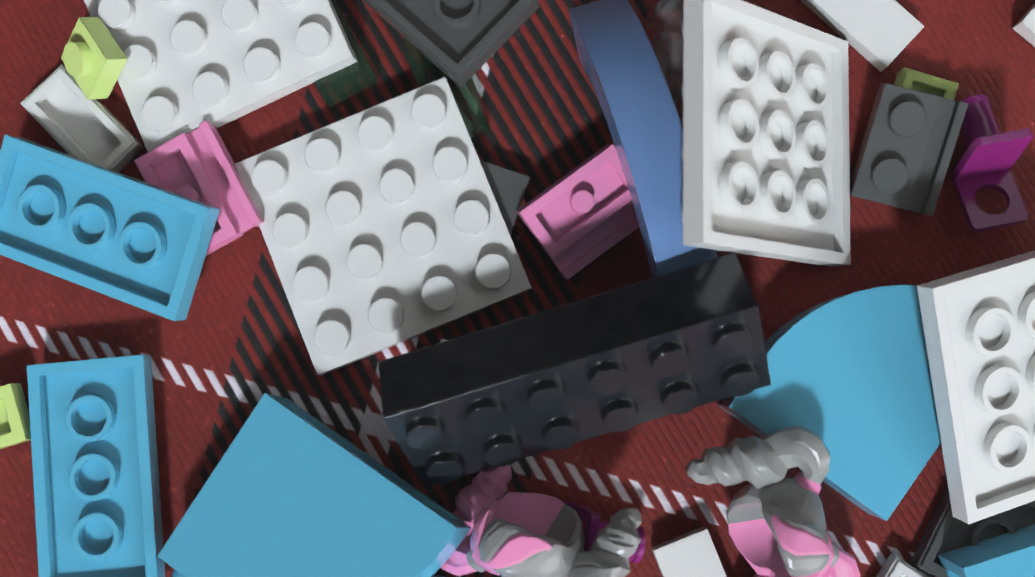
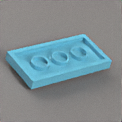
(102, 228)
(95, 468)

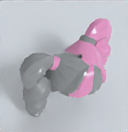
(777, 518)
(535, 534)

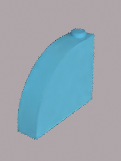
(861, 383)
(307, 505)

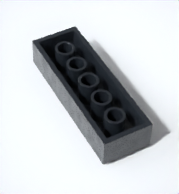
(576, 371)

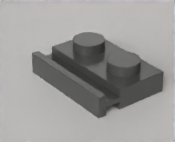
(907, 148)

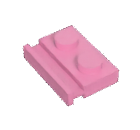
(204, 171)
(582, 212)

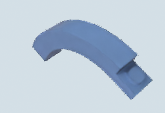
(641, 124)

